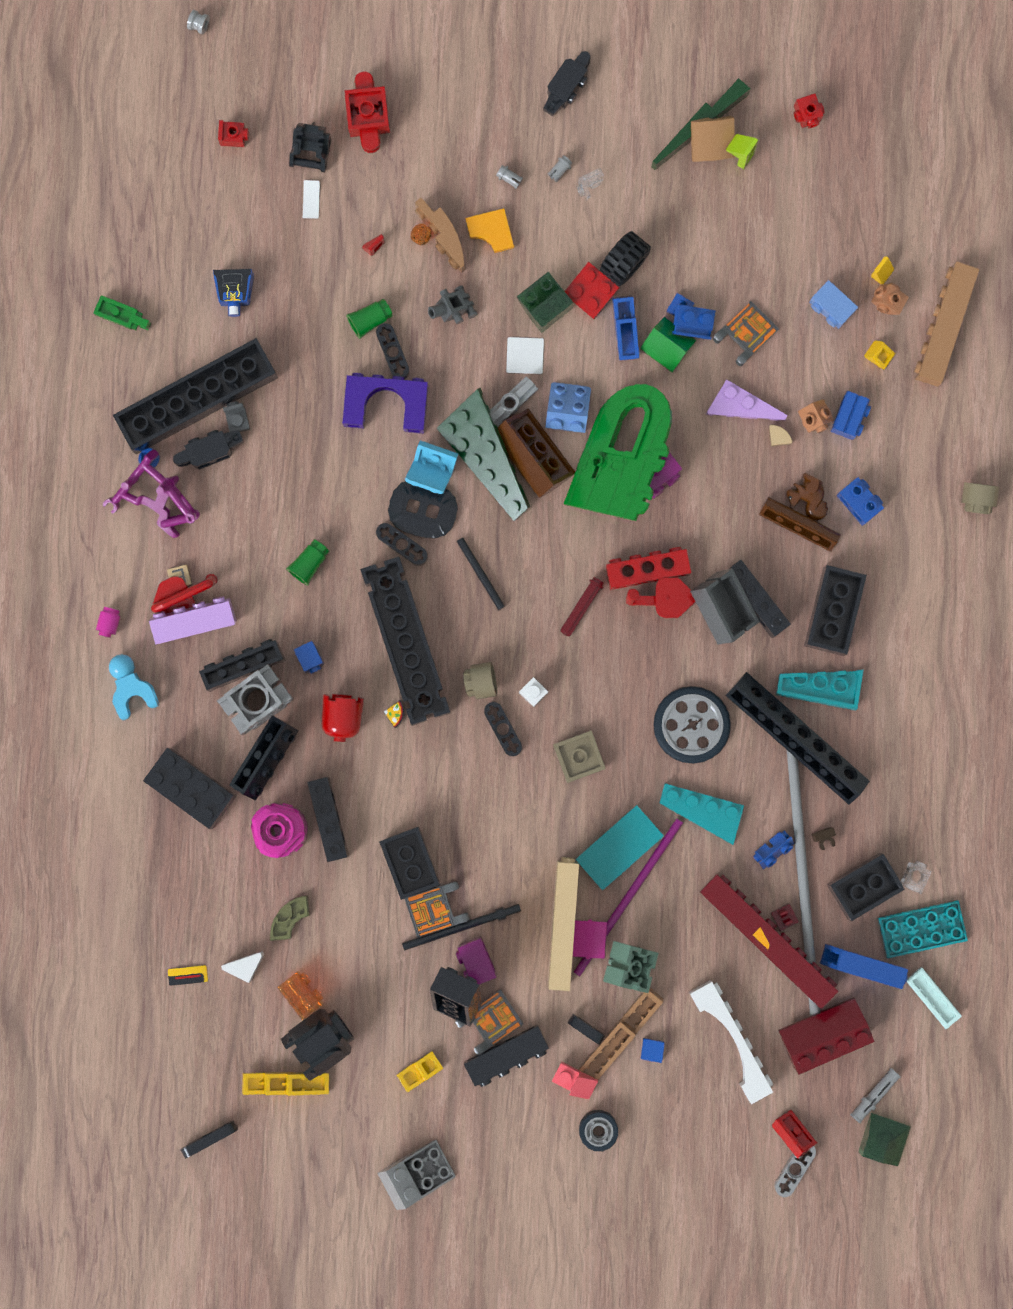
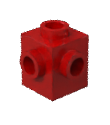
(808, 111)

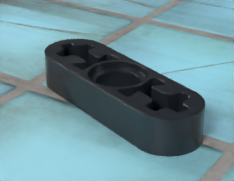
(392, 336)
(386, 540)
(490, 718)
(209, 1139)

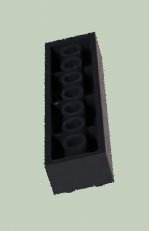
(195, 396)

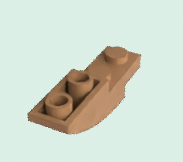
(447, 241)

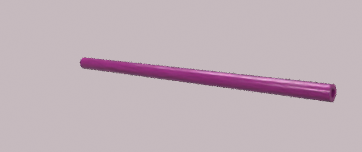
(635, 886)

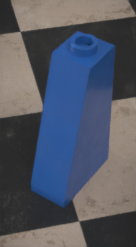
(864, 966)

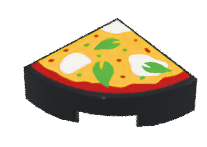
(395, 714)

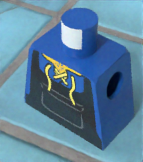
(234, 288)

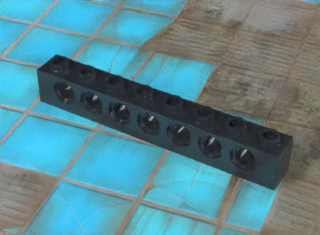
(798, 738)

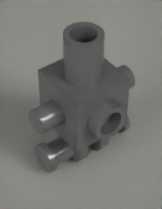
(452, 306)

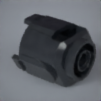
(320, 1041)

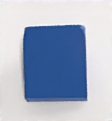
(652, 1050)

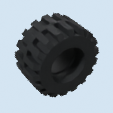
(625, 258)

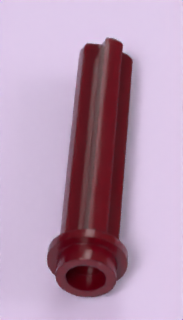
(581, 606)

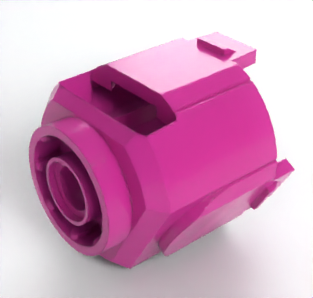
(292, 826)

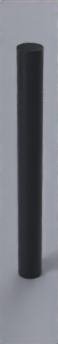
(480, 573)

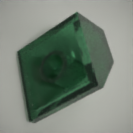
(884, 1140)

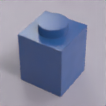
(309, 657)

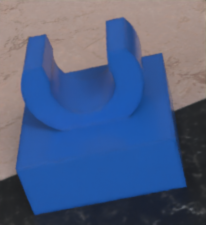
(678, 300)

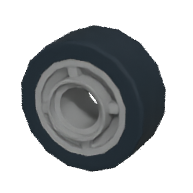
(594, 1119)

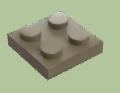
(579, 756)

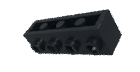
(241, 666)
(264, 758)

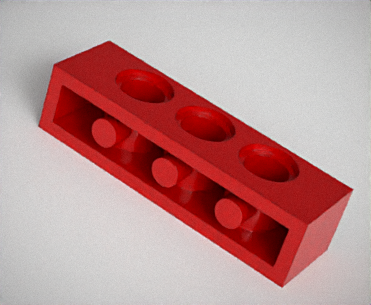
(680, 568)

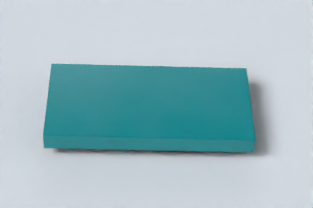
(619, 847)
(922, 929)

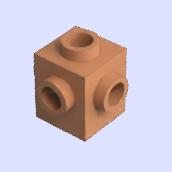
(889, 299)
(816, 416)

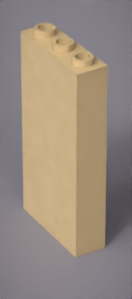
(563, 924)

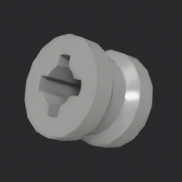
(198, 22)

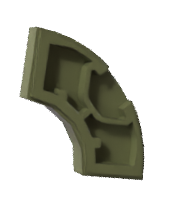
(288, 917)

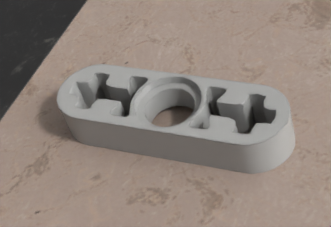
(792, 1185)

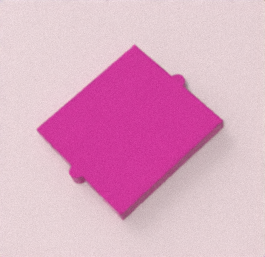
(589, 939)

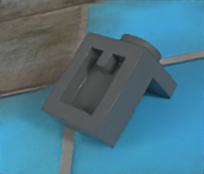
(236, 416)

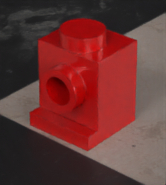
(235, 140)

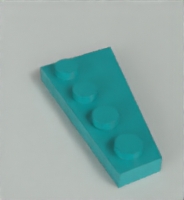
(826, 688)
(708, 812)

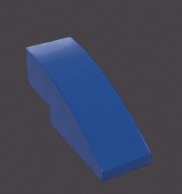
(625, 327)

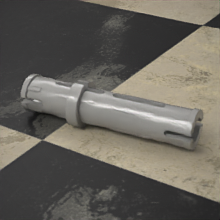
(869, 1102)

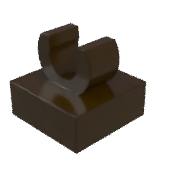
(824, 835)

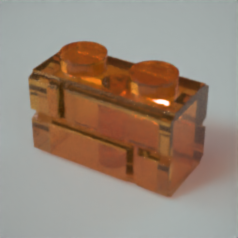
(301, 995)

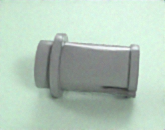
(560, 168)
(508, 176)

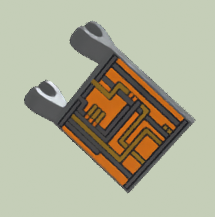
(749, 329)
(432, 911)
(494, 1021)

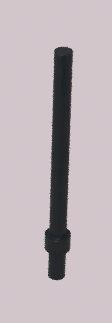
(499, 914)

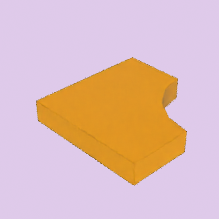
(491, 228)

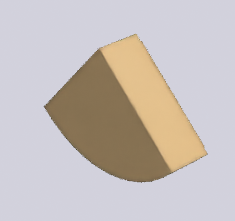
(779, 436)

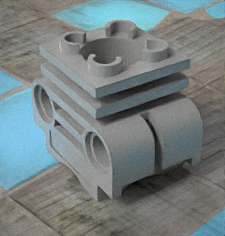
(236, 700)

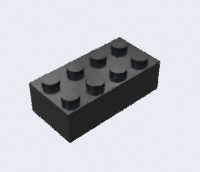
(835, 610)
(189, 788)
(456, 996)

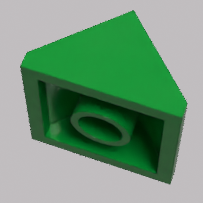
(667, 347)

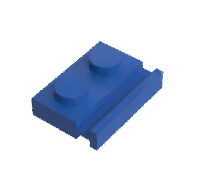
(693, 322)

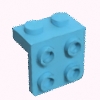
(431, 467)

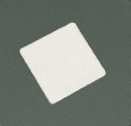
(525, 355)

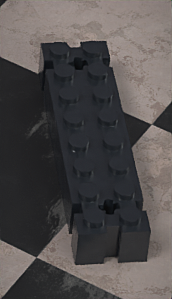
(405, 640)

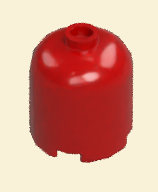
(341, 716)

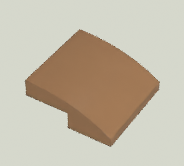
(711, 138)

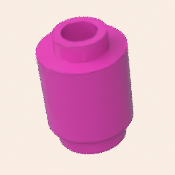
(108, 622)

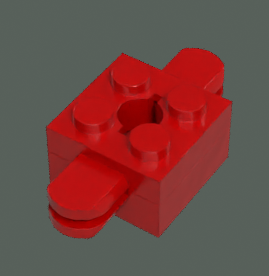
(367, 112)

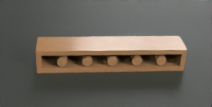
(946, 324)

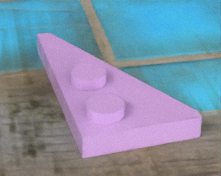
(737, 402)

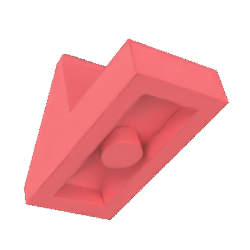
(575, 1081)

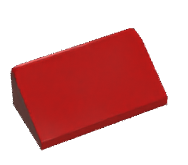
(794, 1133)

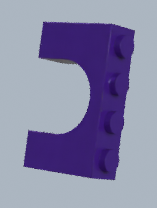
(361, 389)

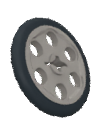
(716, 710)

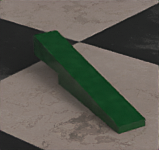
(730, 99)

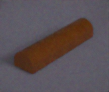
(799, 524)

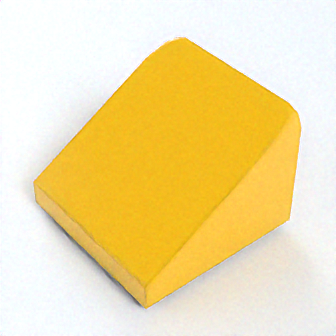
(883, 270)
(879, 354)

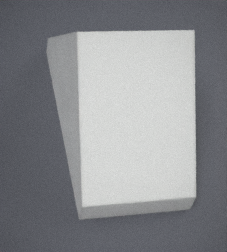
(244, 967)

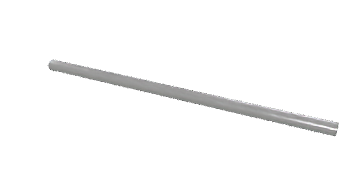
(801, 861)

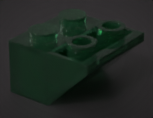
(545, 302)

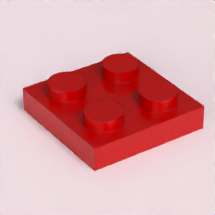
(591, 290)

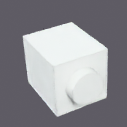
(533, 692)

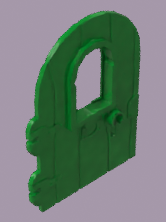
(622, 476)

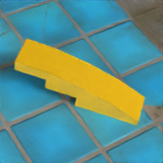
(284, 1084)

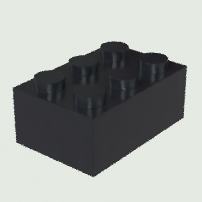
(409, 863)
(865, 886)

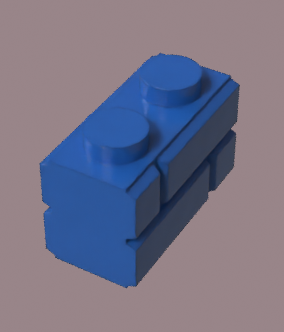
(850, 415)

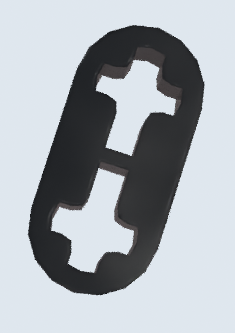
(586, 1029)

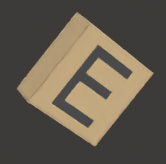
(181, 571)

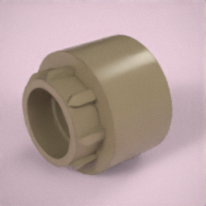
(979, 497)
(480, 681)

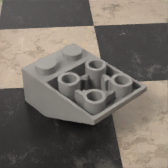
(416, 1175)

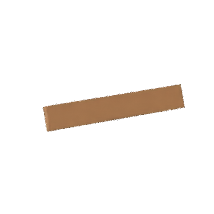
(621, 1034)

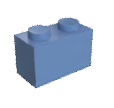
(833, 305)

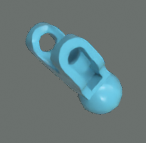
(129, 685)

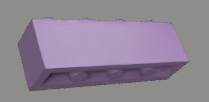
(192, 620)

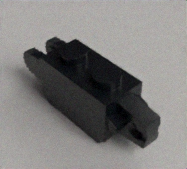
(566, 82)
(208, 450)

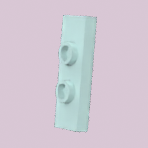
(933, 998)

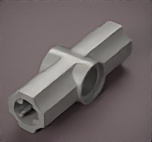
(519, 395)

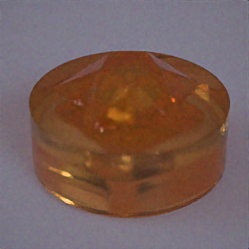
(420, 234)

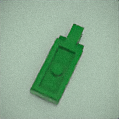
(120, 314)

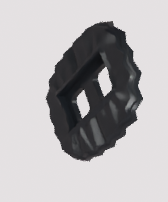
(418, 523)

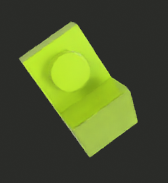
(743, 148)

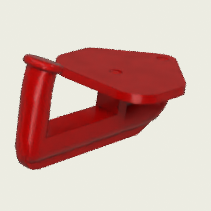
(175, 593)
(671, 598)

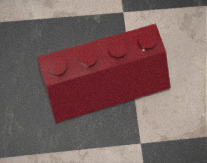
(826, 1036)

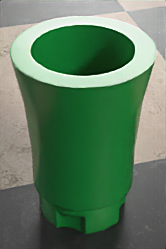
(369, 317)
(308, 562)

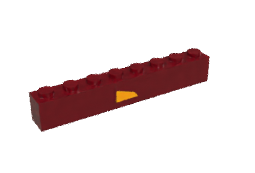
(769, 941)

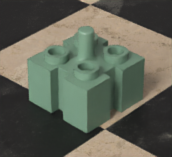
(630, 967)

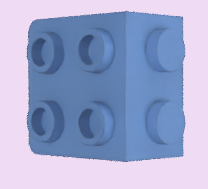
(568, 407)

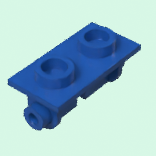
(781, 845)

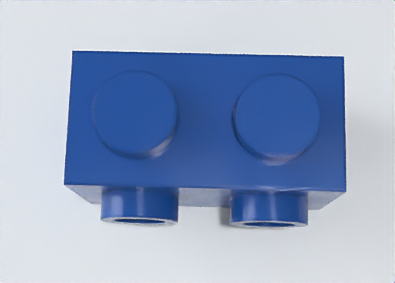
(860, 500)

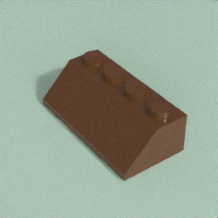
(534, 453)

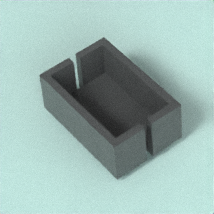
(725, 606)

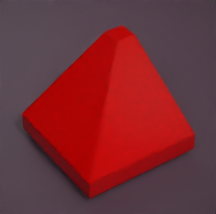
(374, 245)

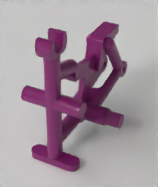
(166, 489)

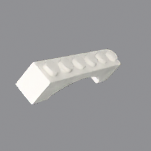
(754, 1082)

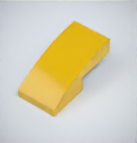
(419, 1071)

